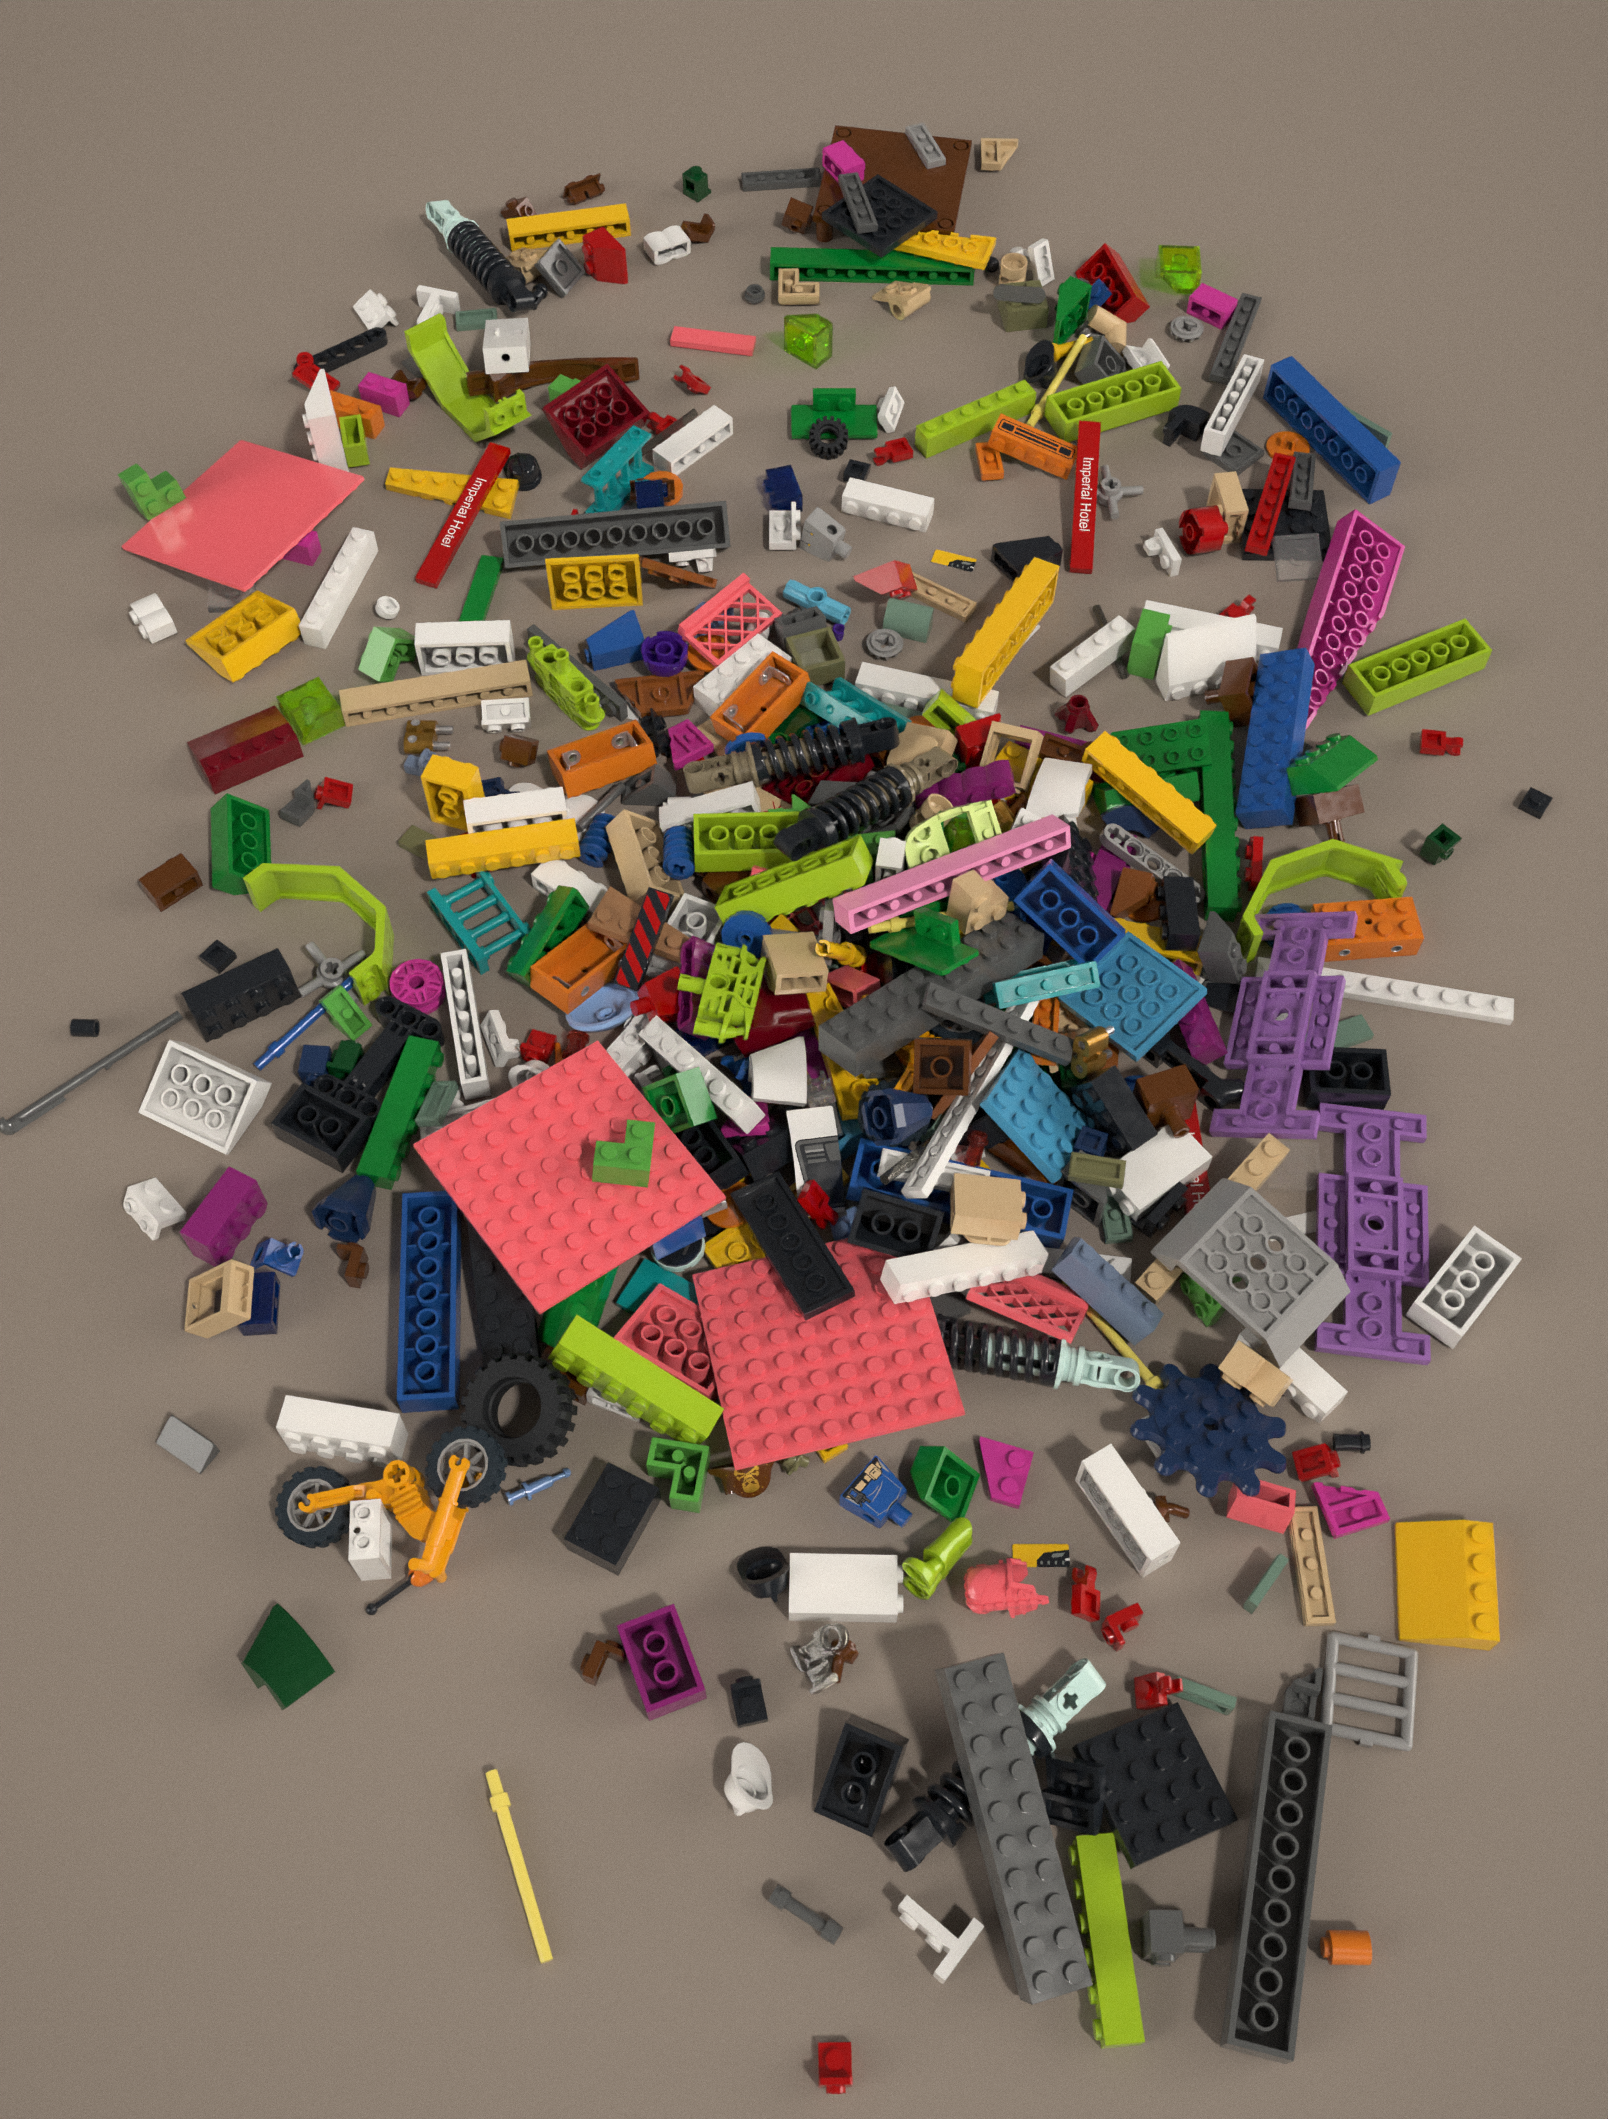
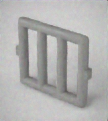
(1407, 1682)

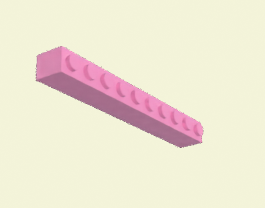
(934, 879)

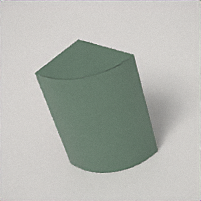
(909, 619)

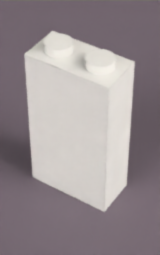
(1157, 1169)
(844, 1587)

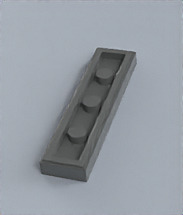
(781, 179)
(857, 203)
(1302, 481)

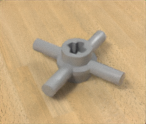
(1111, 492)
(330, 965)

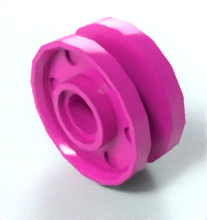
(415, 974)

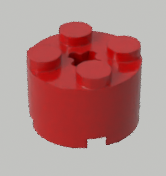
(1202, 530)

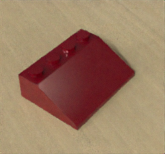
(594, 415)
(246, 749)
(805, 785)
(775, 1019)

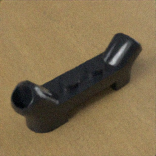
(1214, 1091)

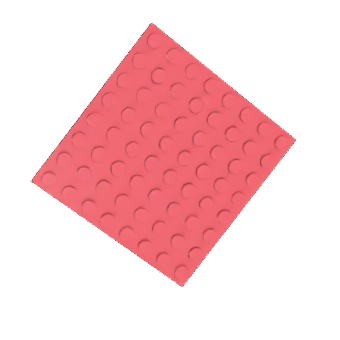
(243, 514)
(527, 1171)
(823, 1379)

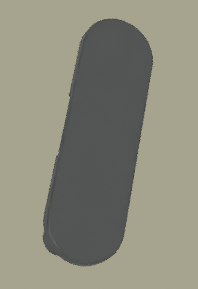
(1019, 293)

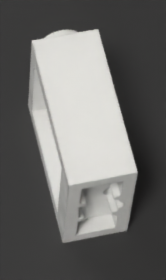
(372, 1547)

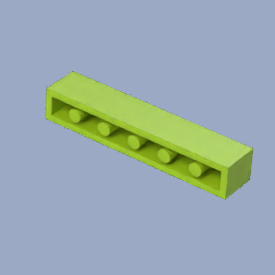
(974, 418)
(1107, 1941)

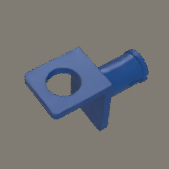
(278, 1256)

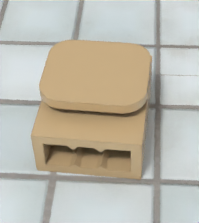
(918, 740)
(793, 963)
(987, 1208)

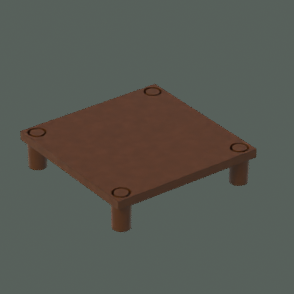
(897, 161)

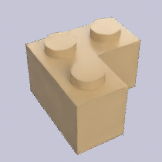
(975, 902)
(1250, 1370)

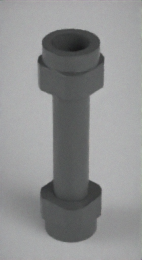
(829, 1929)

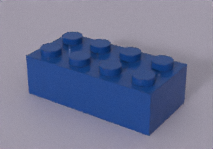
(1069, 914)

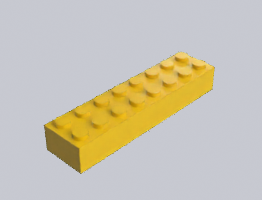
(1004, 632)

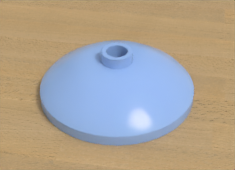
(603, 1010)

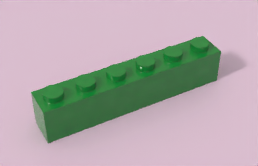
(398, 1112)

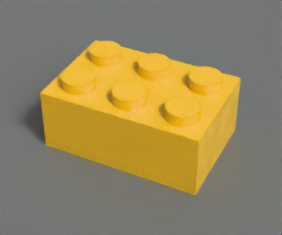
(445, 788)

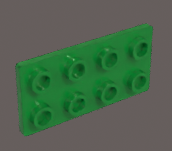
(841, 404)
(1170, 745)
(929, 945)

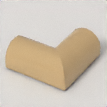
(795, 292)
(1109, 325)

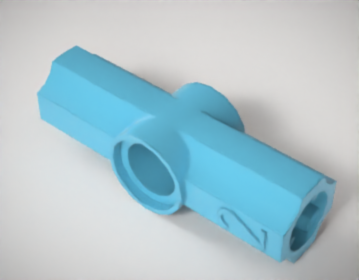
(818, 597)

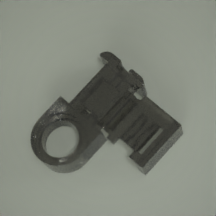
(815, 1656)

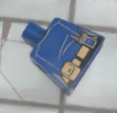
(876, 1496)

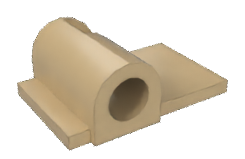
(524, 261)
(904, 297)

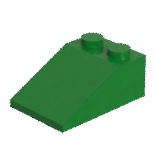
(1071, 308)

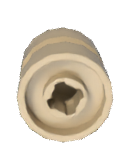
(1013, 268)
(929, 808)

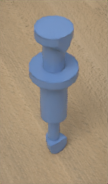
(535, 1487)

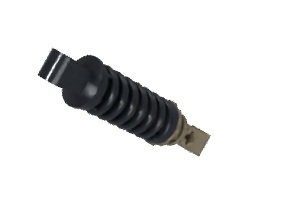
(761, 763)
(864, 804)

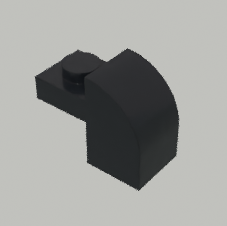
(1185, 421)

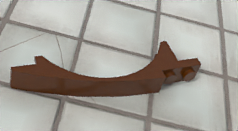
(547, 371)

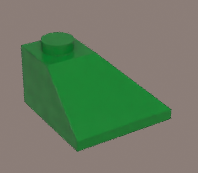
(944, 1481)

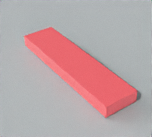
(713, 341)

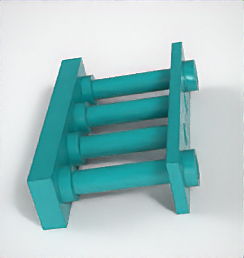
(608, 466)
(847, 702)
(467, 938)
(1044, 983)

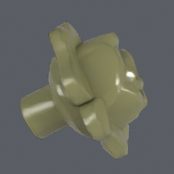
(791, 1464)

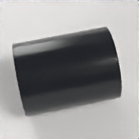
(85, 1027)

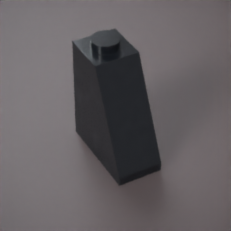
(1013, 555)

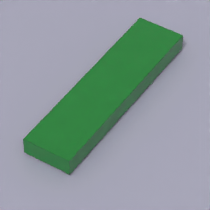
(482, 589)

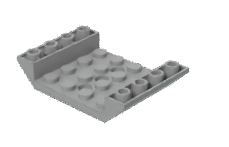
(1279, 1302)

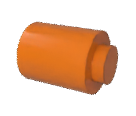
(1346, 1947)

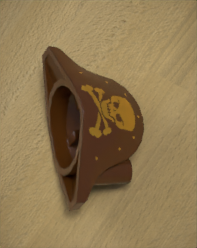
(743, 1482)

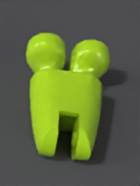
(938, 1559)

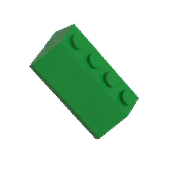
(1329, 765)
(1184, 781)
(238, 842)
(551, 927)
(586, 1303)

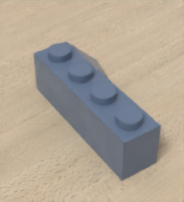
(1107, 1291)

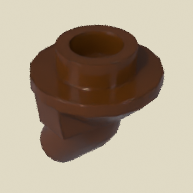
(1167, 1509)
(847, 1655)

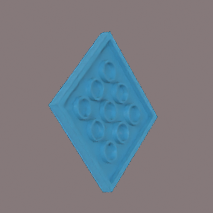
(1137, 996)
(1034, 1114)

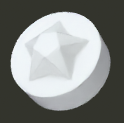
(387, 607)

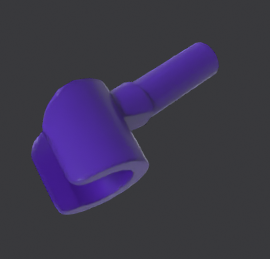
(838, 631)

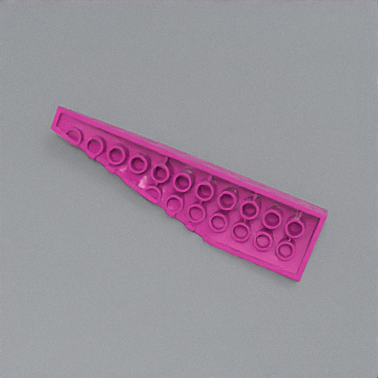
(1347, 600)

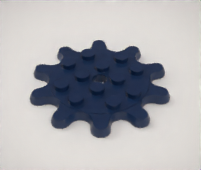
(1223, 1454)

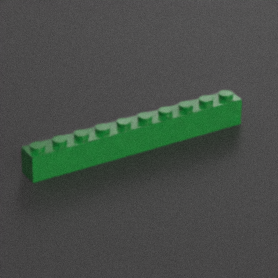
(867, 267)
(1217, 801)

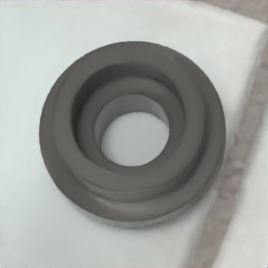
(754, 294)

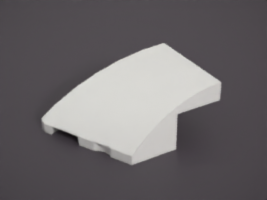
(1059, 788)
(780, 1073)

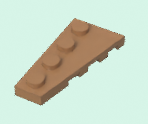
(616, 919)

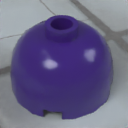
(664, 653)

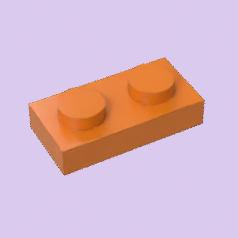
(989, 462)

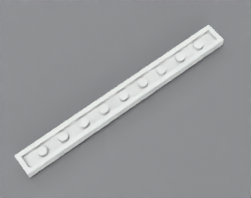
(1418, 996)
(960, 1115)

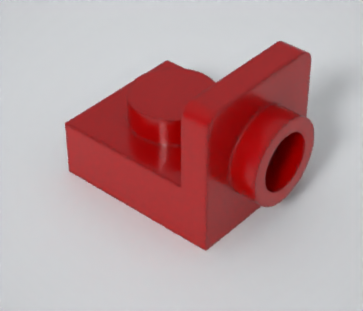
(334, 793)
(538, 1046)
(1316, 1462)
(1124, 1620)
(835, 2066)

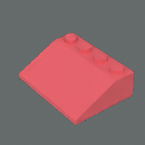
(672, 1336)

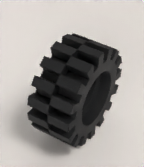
(828, 426)

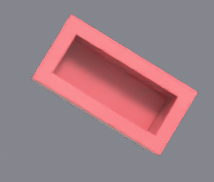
(851, 985)
(1269, 1509)

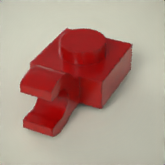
(694, 382)
(659, 423)
(896, 450)
(1243, 609)
(1436, 743)
(815, 1203)
(1085, 1598)
(1153, 1688)

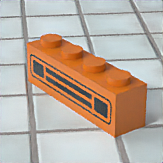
(1033, 446)

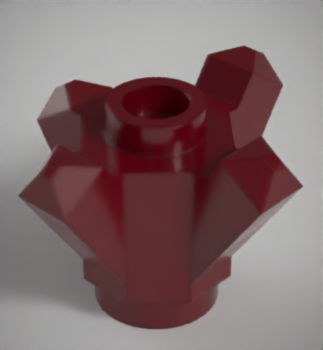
(1077, 715)

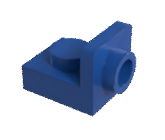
(1099, 293)

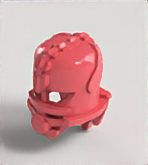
(999, 1588)

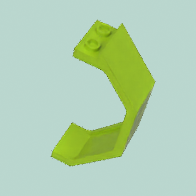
(446, 378)
(1327, 859)
(332, 884)

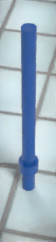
(277, 1048)

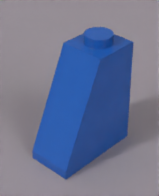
(615, 643)

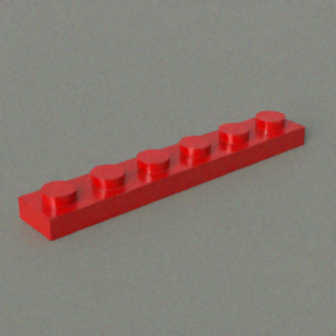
(1270, 504)

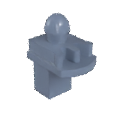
(416, 765)

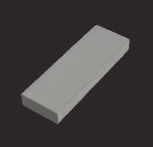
(925, 145)

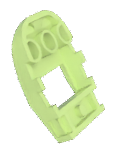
(927, 840)

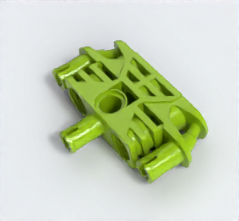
(565, 684)
(726, 993)

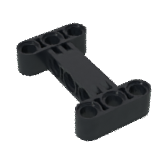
(382, 1057)

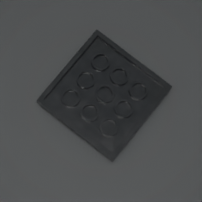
(895, 211)
(1289, 522)
(1157, 1785)

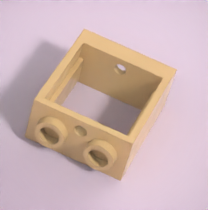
(1229, 498)
(1016, 733)
(236, 1299)

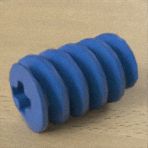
(595, 844)
(678, 852)

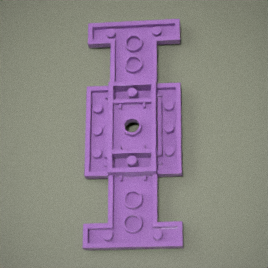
(1277, 1049)
(1373, 1260)

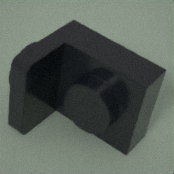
(748, 1701)

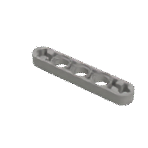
(1144, 854)

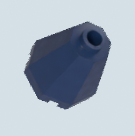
(894, 1115)
(347, 1210)

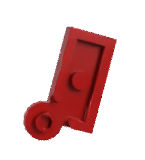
(307, 372)
(1254, 854)

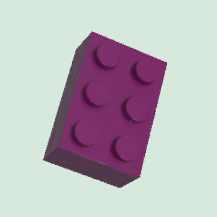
(224, 1217)
(661, 1662)

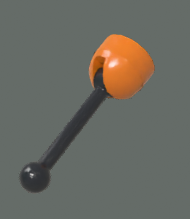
(415, 1578)

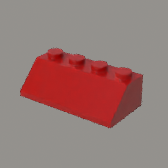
(1126, 298)

